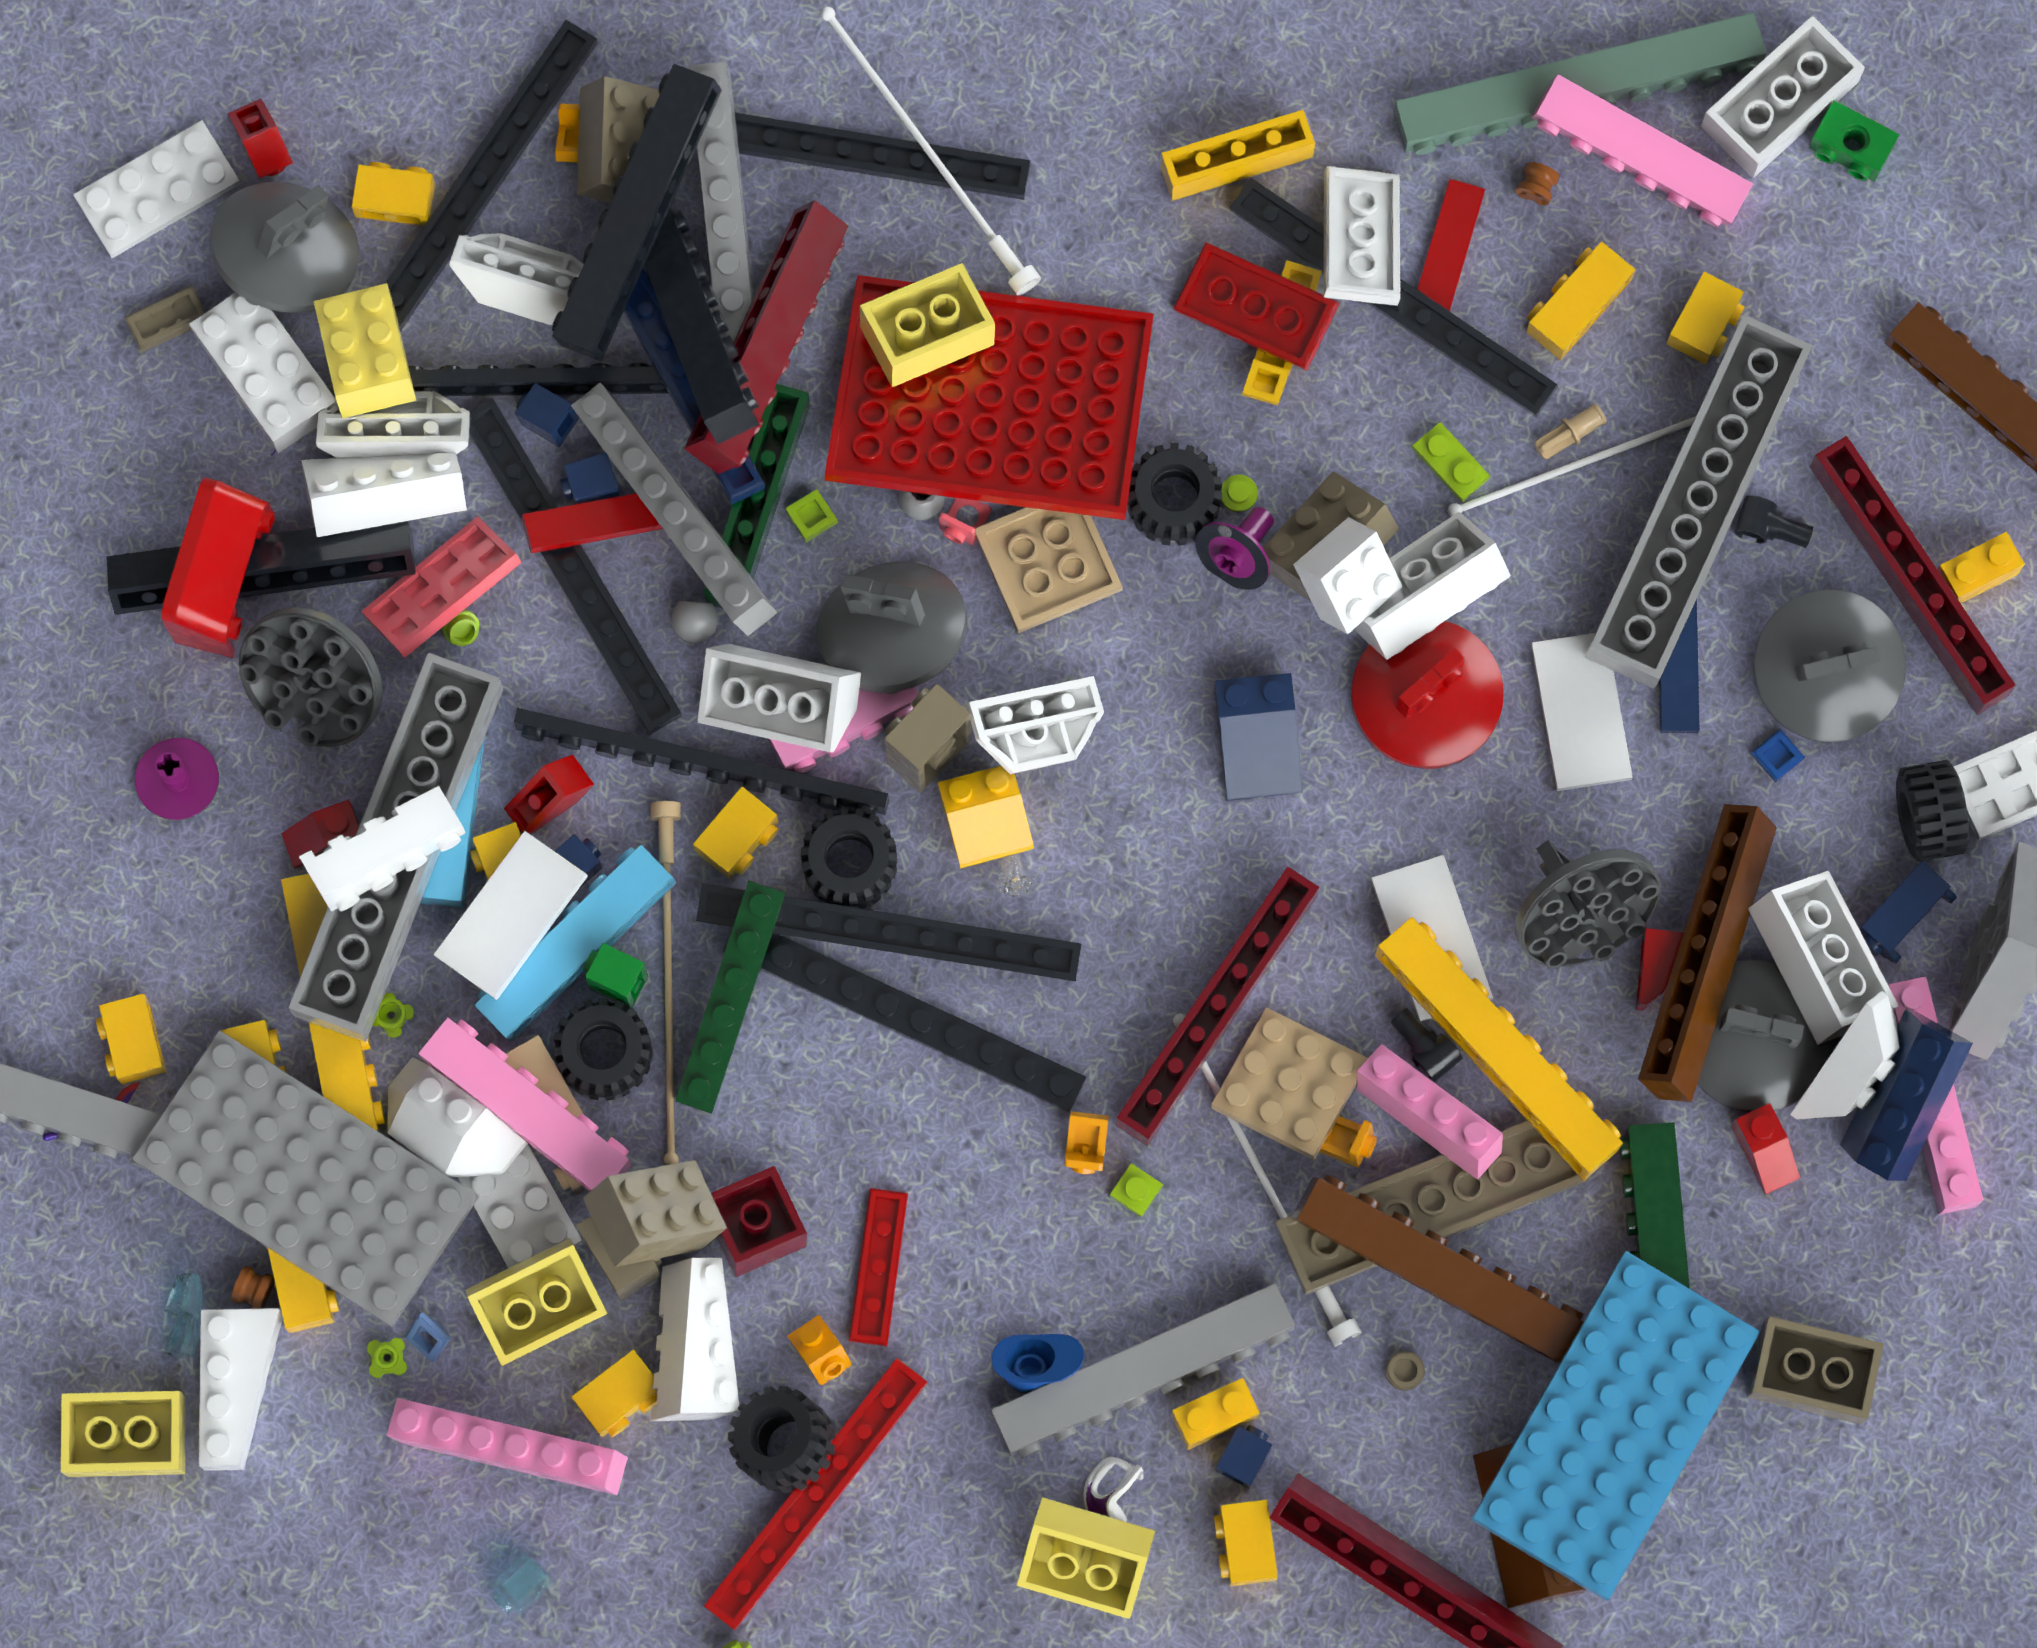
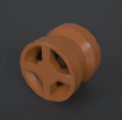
(1537, 183)
(252, 1288)

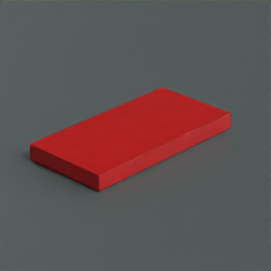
(1256, 306)

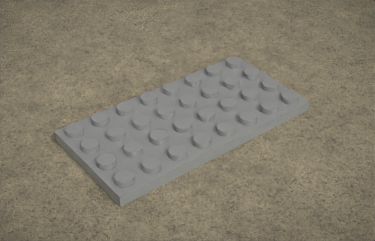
(305, 1178)

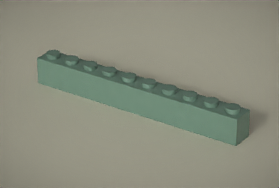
(1611, 74)

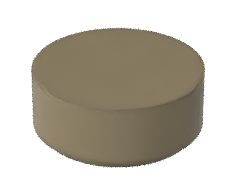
(1405, 1370)

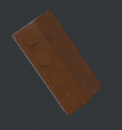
(1522, 1576)

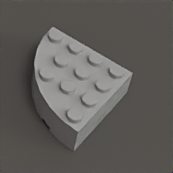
(2001, 959)

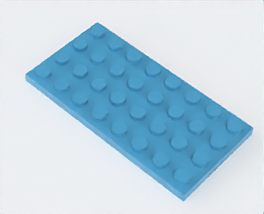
(1615, 1426)

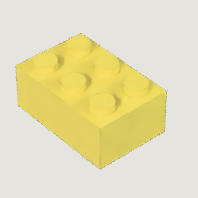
(927, 325)
(364, 350)
(536, 1301)
(123, 1433)
(1085, 1558)

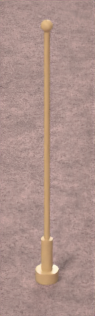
(665, 813)

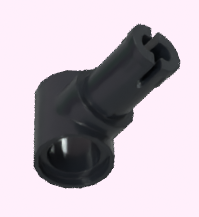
(1762, 521)
(1430, 1051)

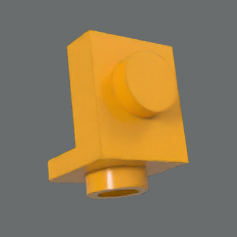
(568, 133)
(1350, 1141)
(1086, 1142)
(820, 1350)

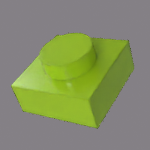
(811, 515)
(1136, 1190)

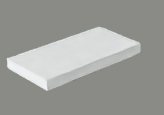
(1361, 235)
(1580, 714)
(1429, 897)
(510, 915)

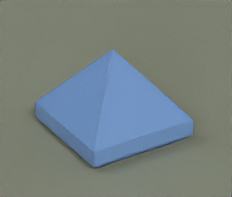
(435, 1329)

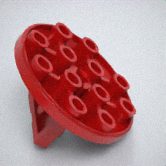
(1429, 700)

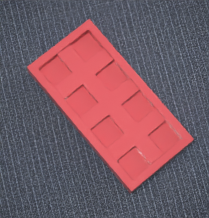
(441, 587)

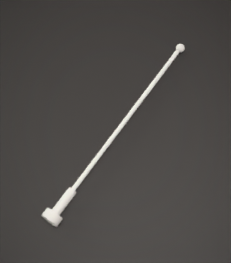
(1022, 278)
(1455, 507)
(1341, 1328)

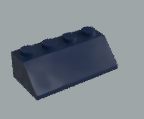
(1907, 1102)

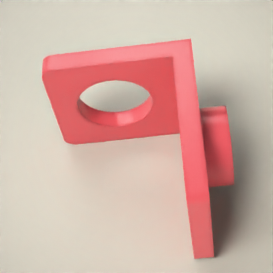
(957, 530)

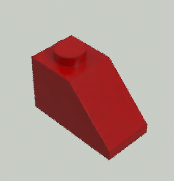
(260, 138)
(549, 794)
(318, 829)
(1656, 964)
(1766, 1148)

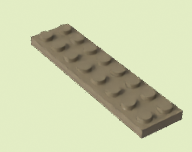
(1438, 1199)

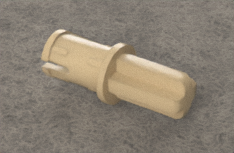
(1570, 431)

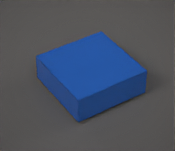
(1777, 755)

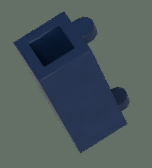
(1904, 911)

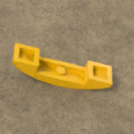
(1267, 373)

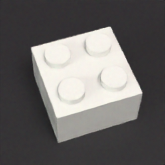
(1348, 575)

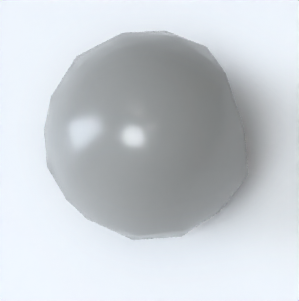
(918, 508)
(694, 620)

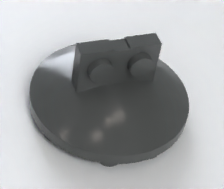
(283, 246)
(893, 625)
(1829, 665)
(311, 670)
(1586, 905)
(1760, 1043)

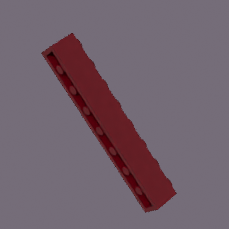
(776, 322)
(1912, 575)
(1217, 1006)
(1402, 1571)

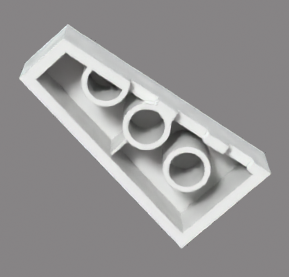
(381, 490)
(383, 849)
(695, 1344)
(233, 1376)

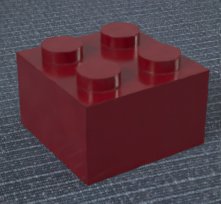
(758, 1221)

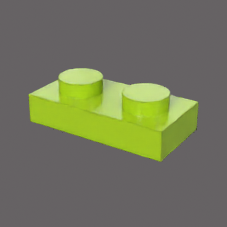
(1451, 462)

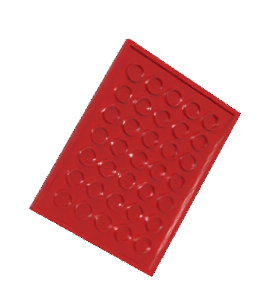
(1021, 424)

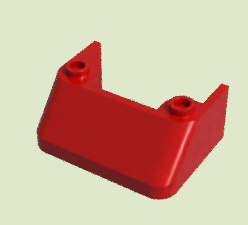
(212, 567)

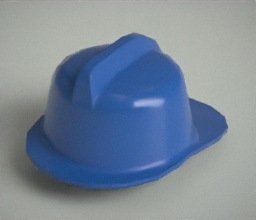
(1036, 1360)

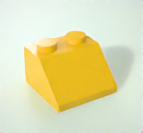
(985, 816)

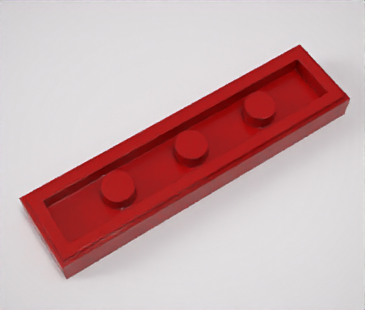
(1450, 242)
(587, 523)
(878, 1267)

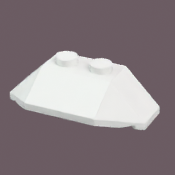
(515, 274)
(416, 427)
(1037, 724)
(1854, 1065)
(448, 1125)

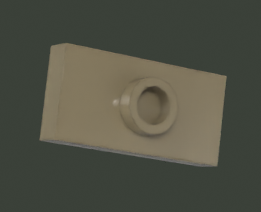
(165, 318)

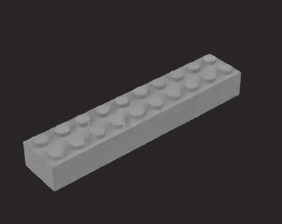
(1698, 501)
(362, 944)

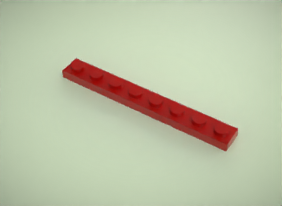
(808, 1506)

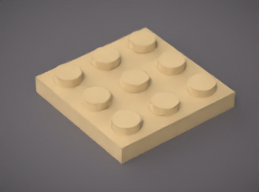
(1046, 564)
(1289, 1083)

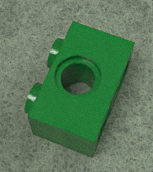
(1843, 124)
(615, 975)

